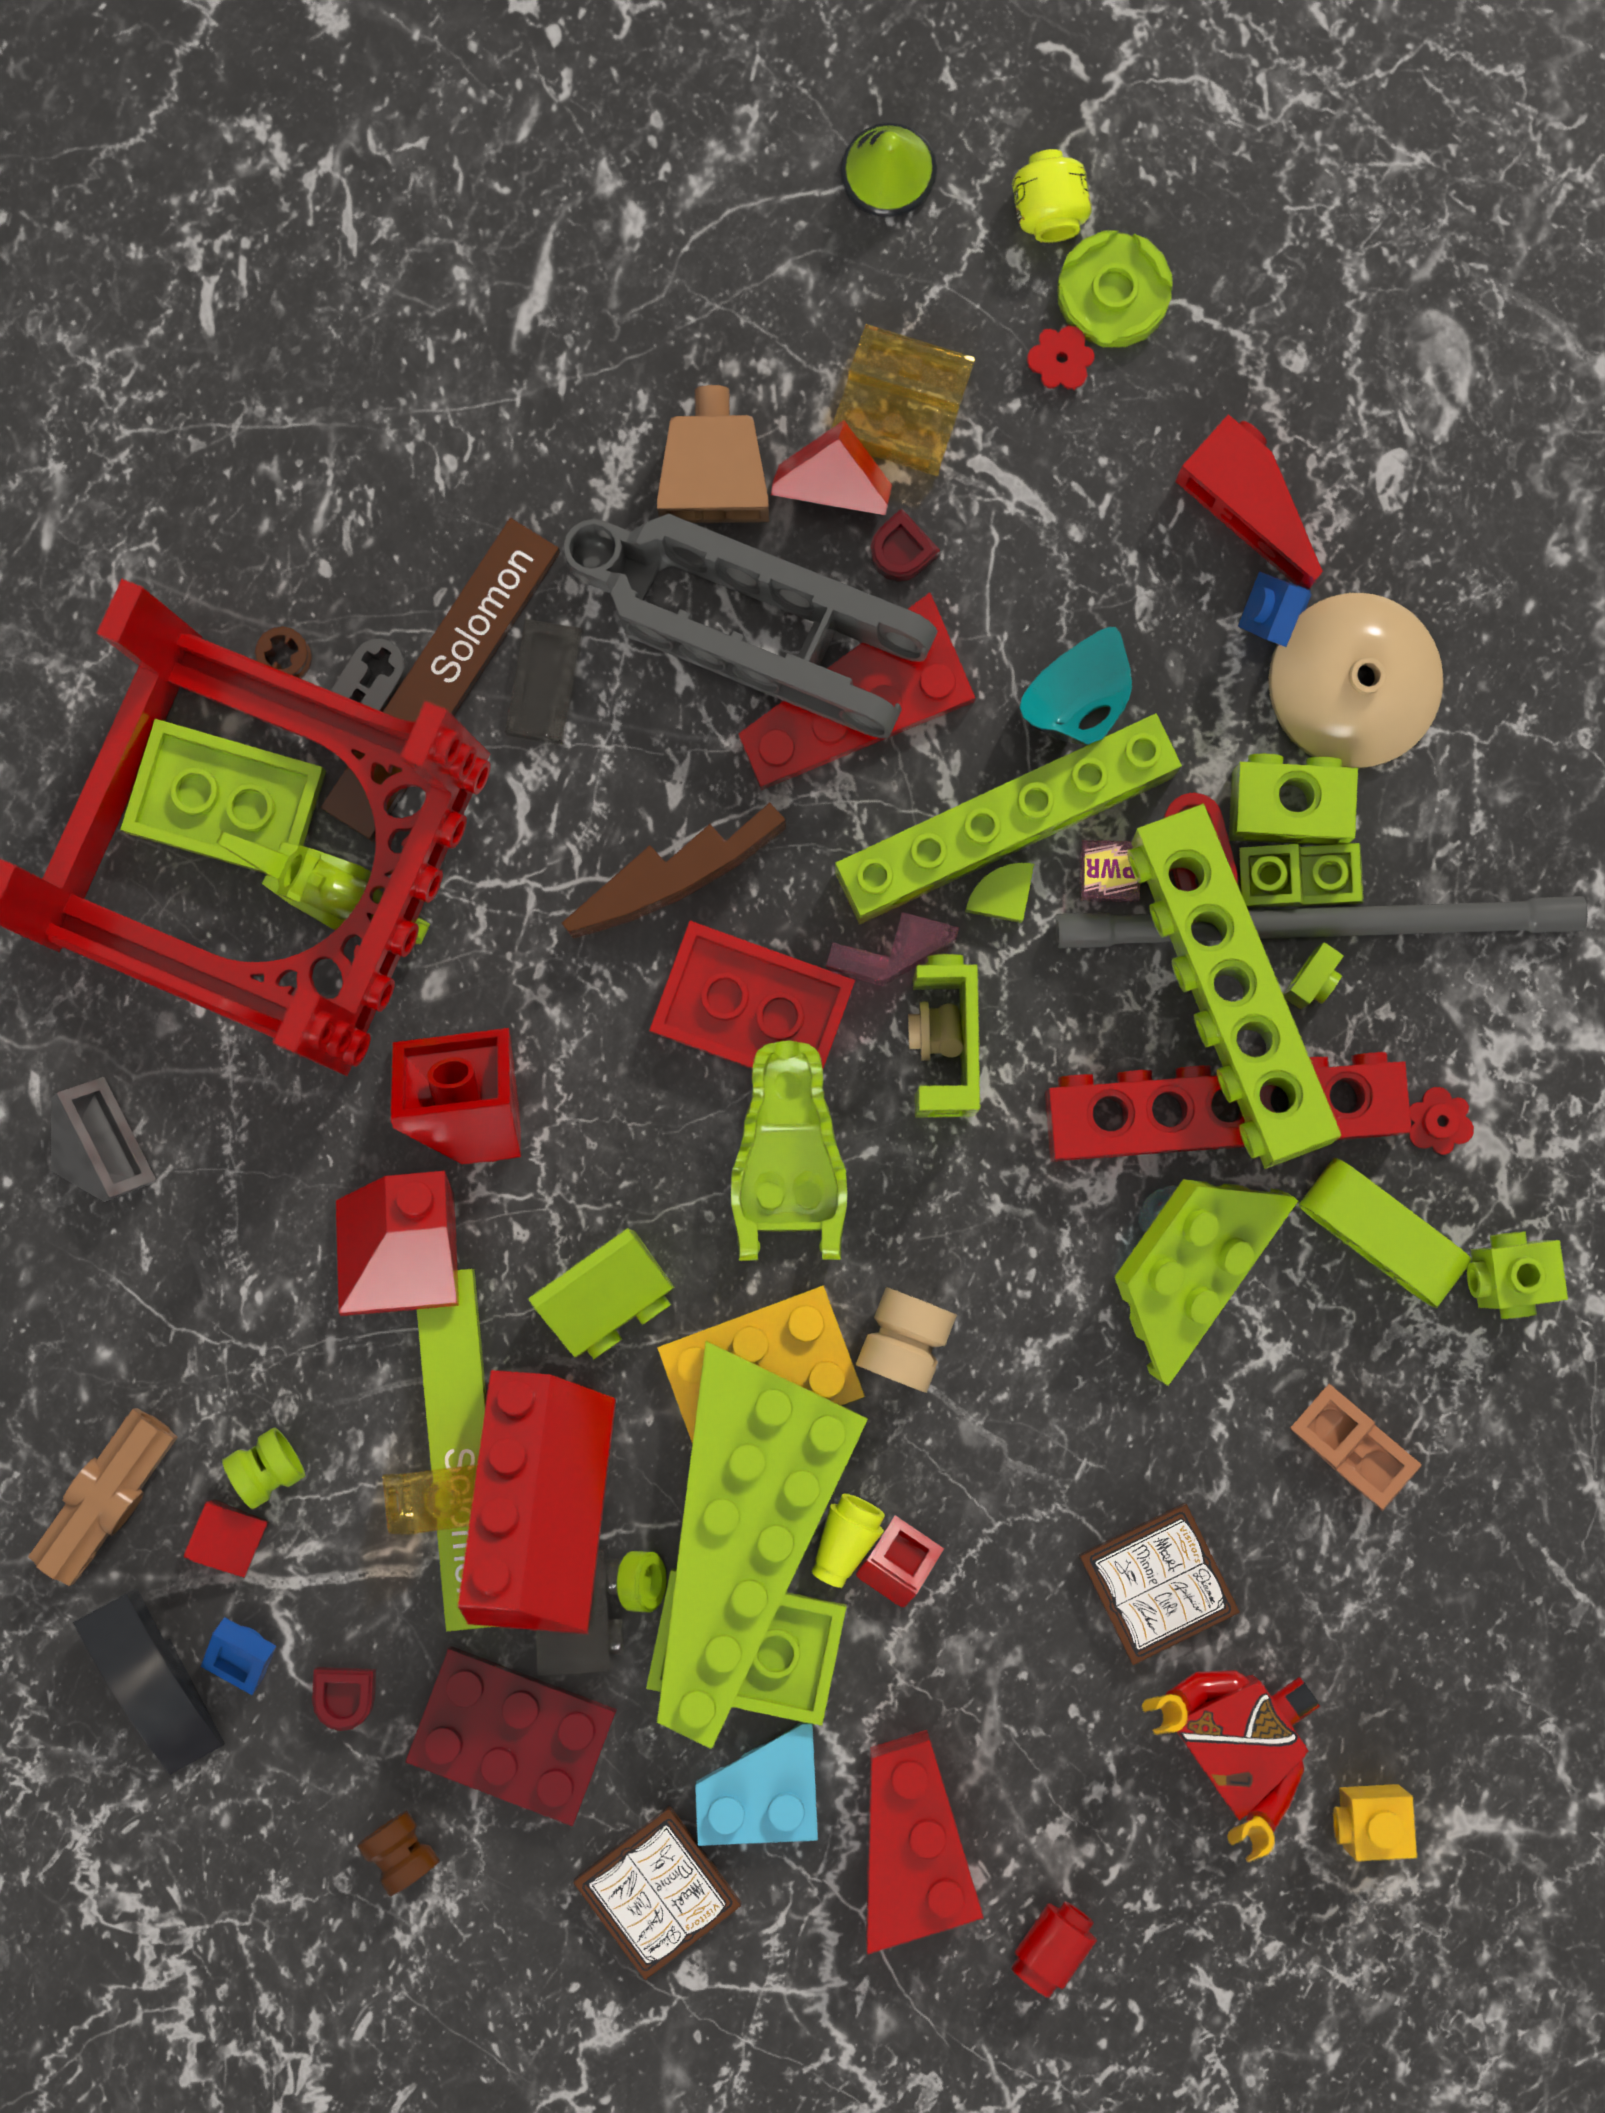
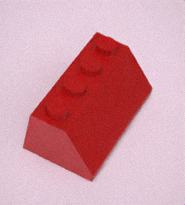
(537, 1504)

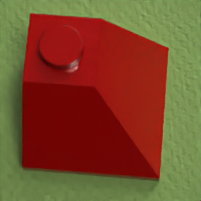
(458, 1095)
(397, 1245)

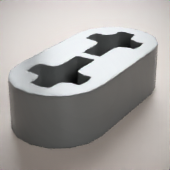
(357, 674)

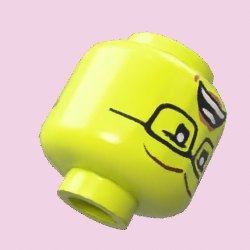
(1052, 196)

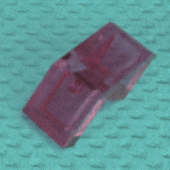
(913, 944)

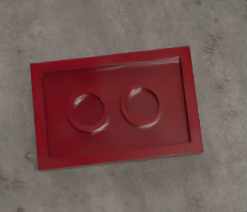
(511, 1736)

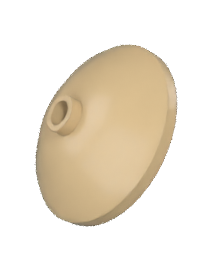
(1318, 686)

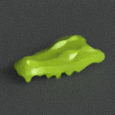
(788, 1154)

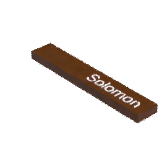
(456, 652)

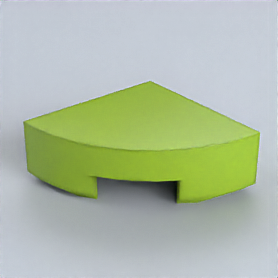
(1003, 893)

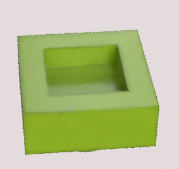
(1315, 978)

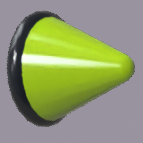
(888, 170)

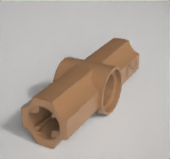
(102, 1497)

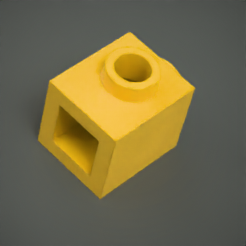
(1375, 1822)

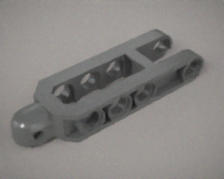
(629, 560)

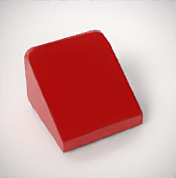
(225, 1538)
(899, 1562)

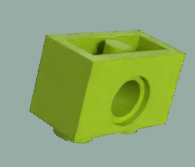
(1261, 817)

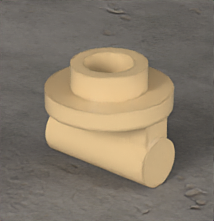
(936, 1031)

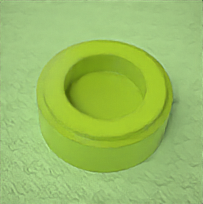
(641, 1581)

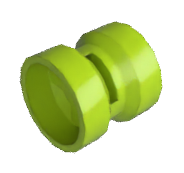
(263, 1468)

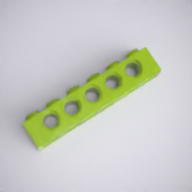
(1007, 818)
(1192, 843)

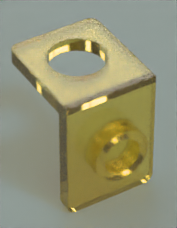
(429, 1499)

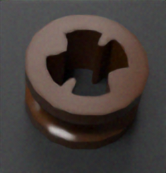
(266, 649)

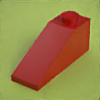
(1246, 491)

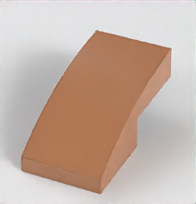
(1355, 1447)

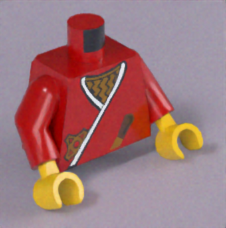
(1242, 1744)

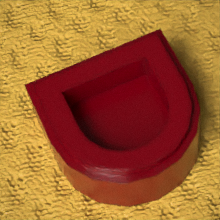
(901, 548)
(343, 1696)

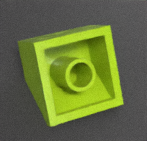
(603, 1295)

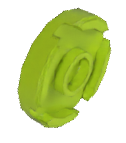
(1115, 288)

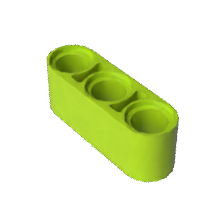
(1385, 1232)

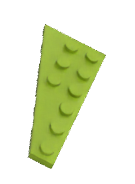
(753, 1500)

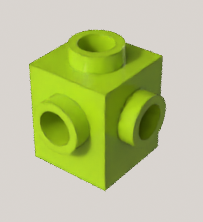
(1517, 1274)

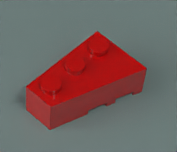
(914, 1849)

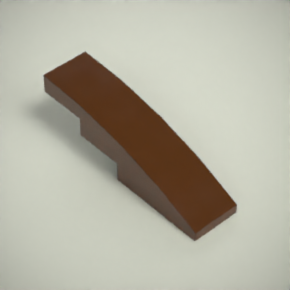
(653, 883)

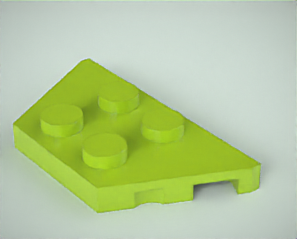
(1194, 1264)

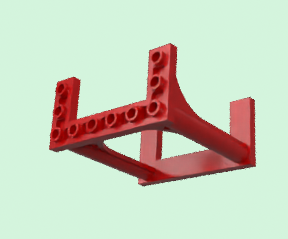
(431, 753)

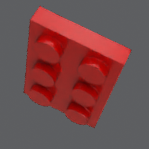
(740, 996)

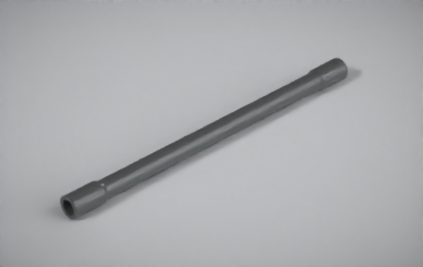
(1532, 915)

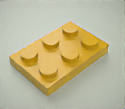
(787, 1338)

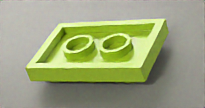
(207, 784)
(792, 1664)

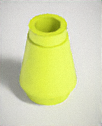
(846, 1539)

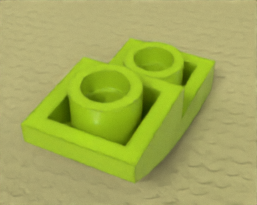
(1301, 875)

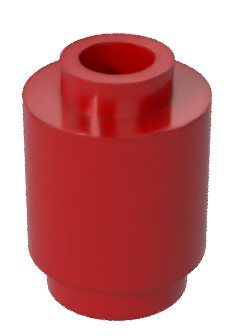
(1054, 1948)

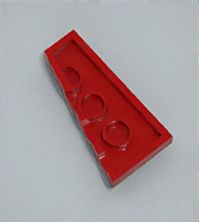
(796, 740)

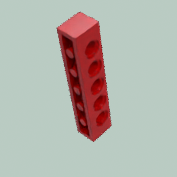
(1073, 1135)

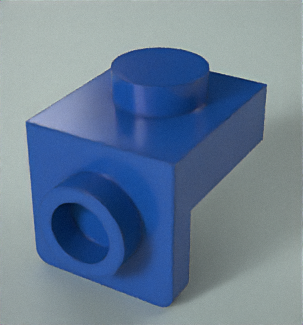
(1274, 608)

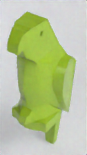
(310, 879)

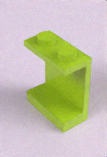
(949, 972)

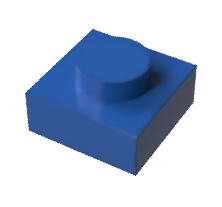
(238, 1655)

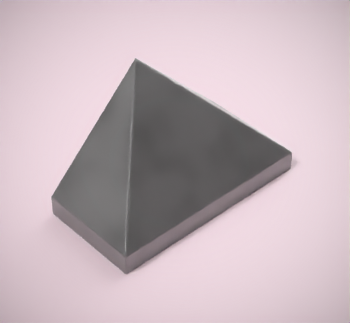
(94, 1142)

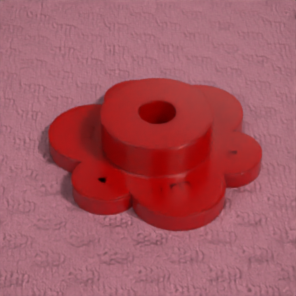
(1065, 344)
(1428, 1133)

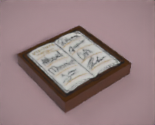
(1159, 1583)
(657, 1892)

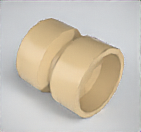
(906, 1339)

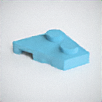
(762, 1794)

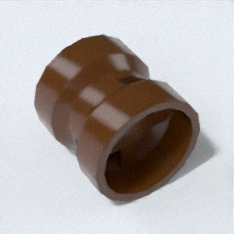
(398, 1853)

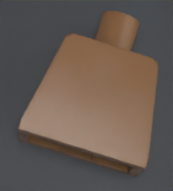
(713, 464)

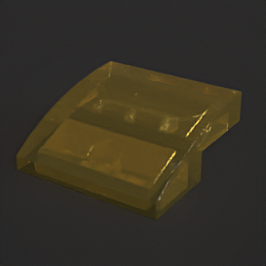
(904, 398)

